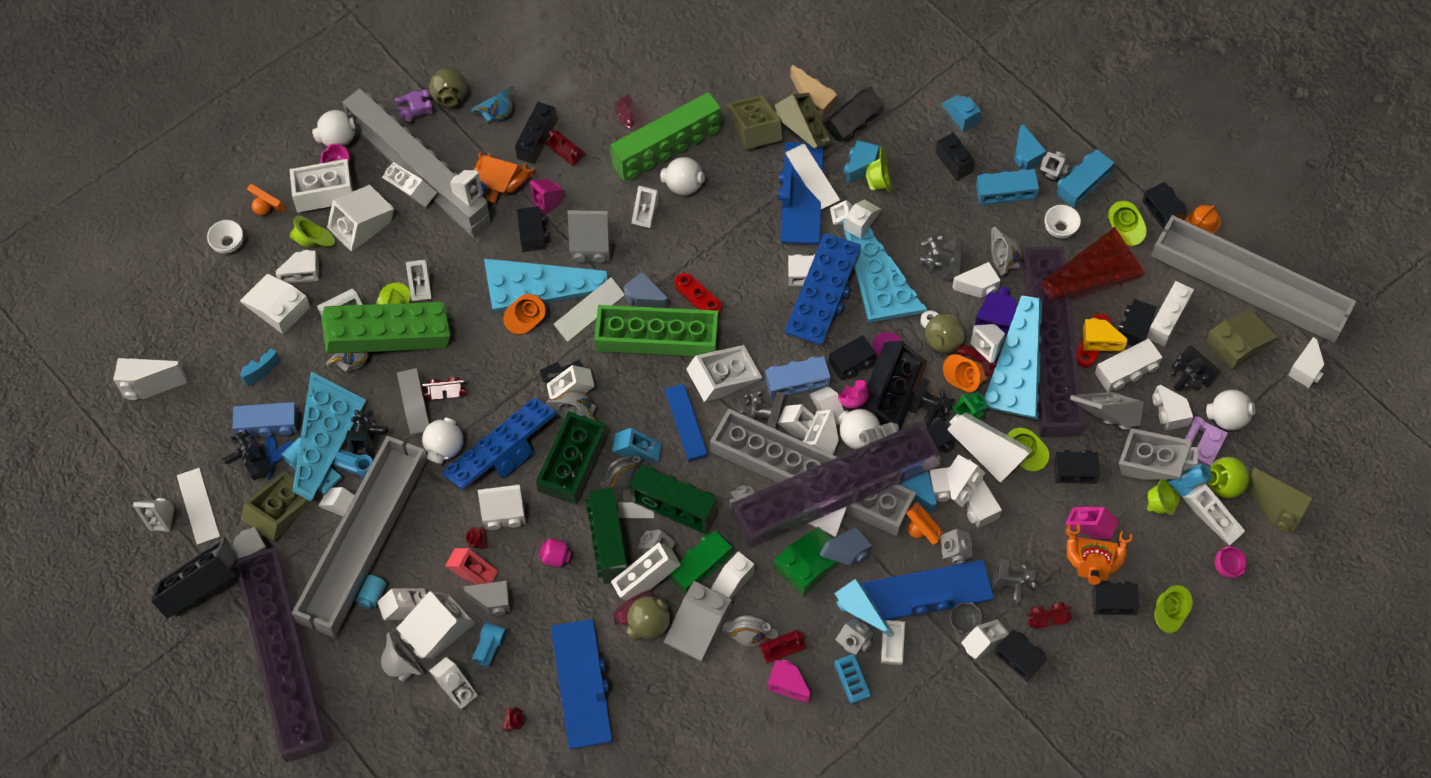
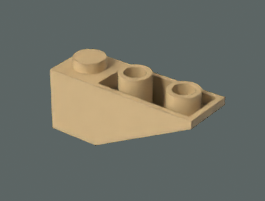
(823, 97)

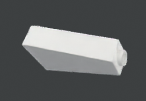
(988, 445)

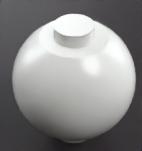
(335, 128)
(683, 176)
(1231, 410)
(853, 424)
(442, 440)

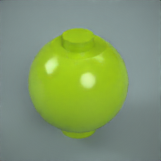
(1228, 478)

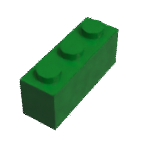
(701, 561)

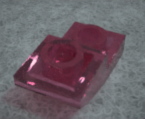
(620, 614)

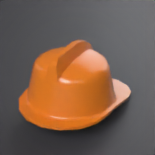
(1206, 218)
(524, 314)
(963, 373)

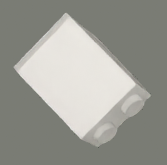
(359, 216)
(434, 624)

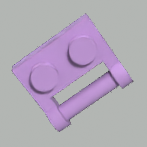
(1210, 441)

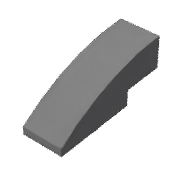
(413, 401)

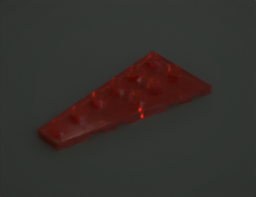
(1095, 267)

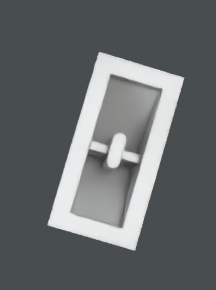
(645, 206)
(419, 280)
(827, 400)
(337, 500)

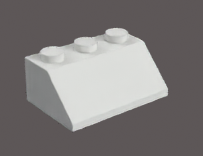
(319, 184)

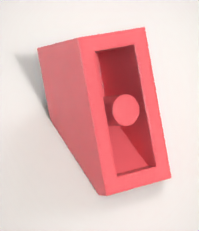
(470, 566)

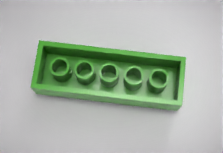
(666, 137)
(385, 327)
(655, 330)

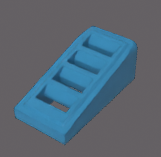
(846, 661)

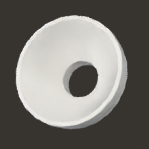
(1065, 215)
(222, 231)

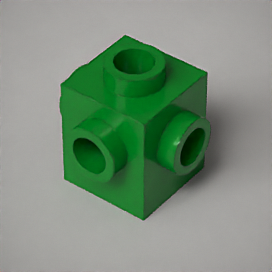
(972, 404)

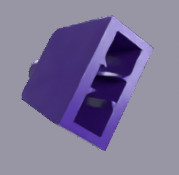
(997, 310)

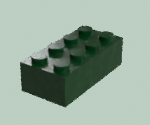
(571, 457)
(674, 499)
(606, 534)

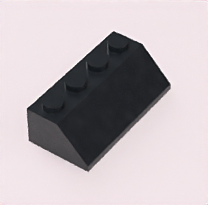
(894, 382)
(195, 579)

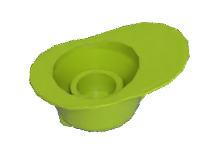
(878, 174)
(1128, 222)
(310, 234)
(394, 294)
(1039, 456)
(1163, 498)
(1173, 608)

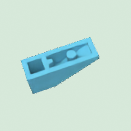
(859, 604)

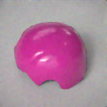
(335, 153)
(854, 396)
(1230, 562)

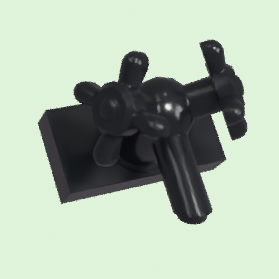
(1194, 367)
(937, 405)
(359, 440)
(251, 455)

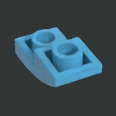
(255, 371)

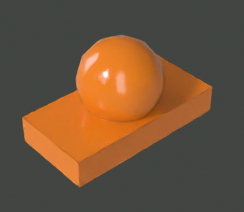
(264, 201)
(922, 524)

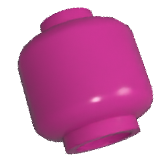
(554, 552)

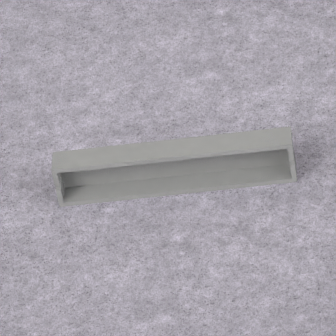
(409, 153)
(1253, 278)
(359, 537)

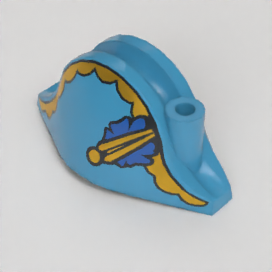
(497, 107)

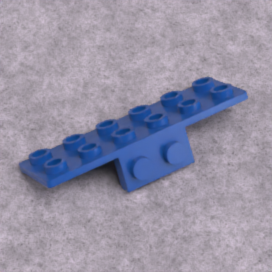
(799, 205)
(823, 289)
(502, 448)
(930, 590)
(581, 684)

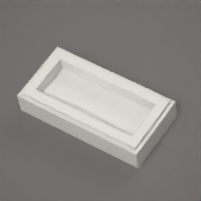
(893, 646)

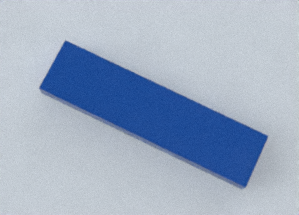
(686, 423)

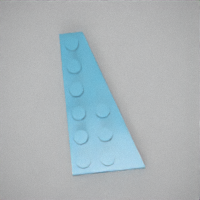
(1017, 372)

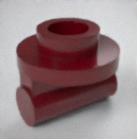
(476, 538)
(513, 719)

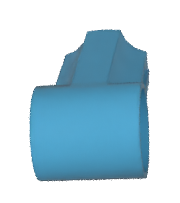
(352, 463)
(1191, 478)
(491, 638)

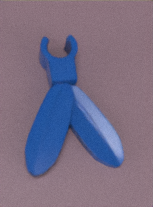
(272, 454)

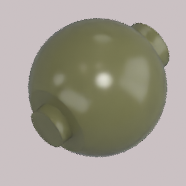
(448, 87)
(944, 333)
(647, 618)

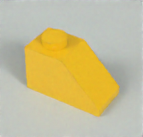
(1102, 336)

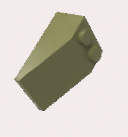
(804, 119)
(755, 122)
(1239, 338)
(1277, 500)
(274, 507)

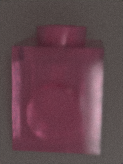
(622, 111)

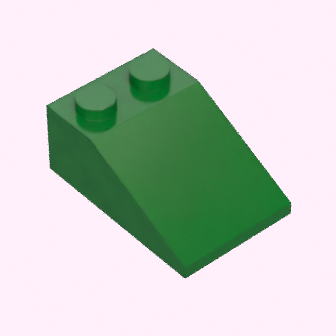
(802, 563)

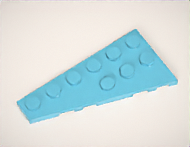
(881, 282)
(552, 283)
(323, 431)

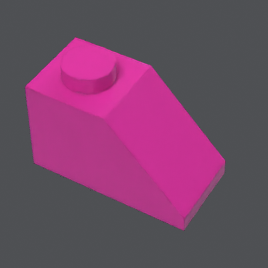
(546, 194)
(1093, 521)
(787, 681)

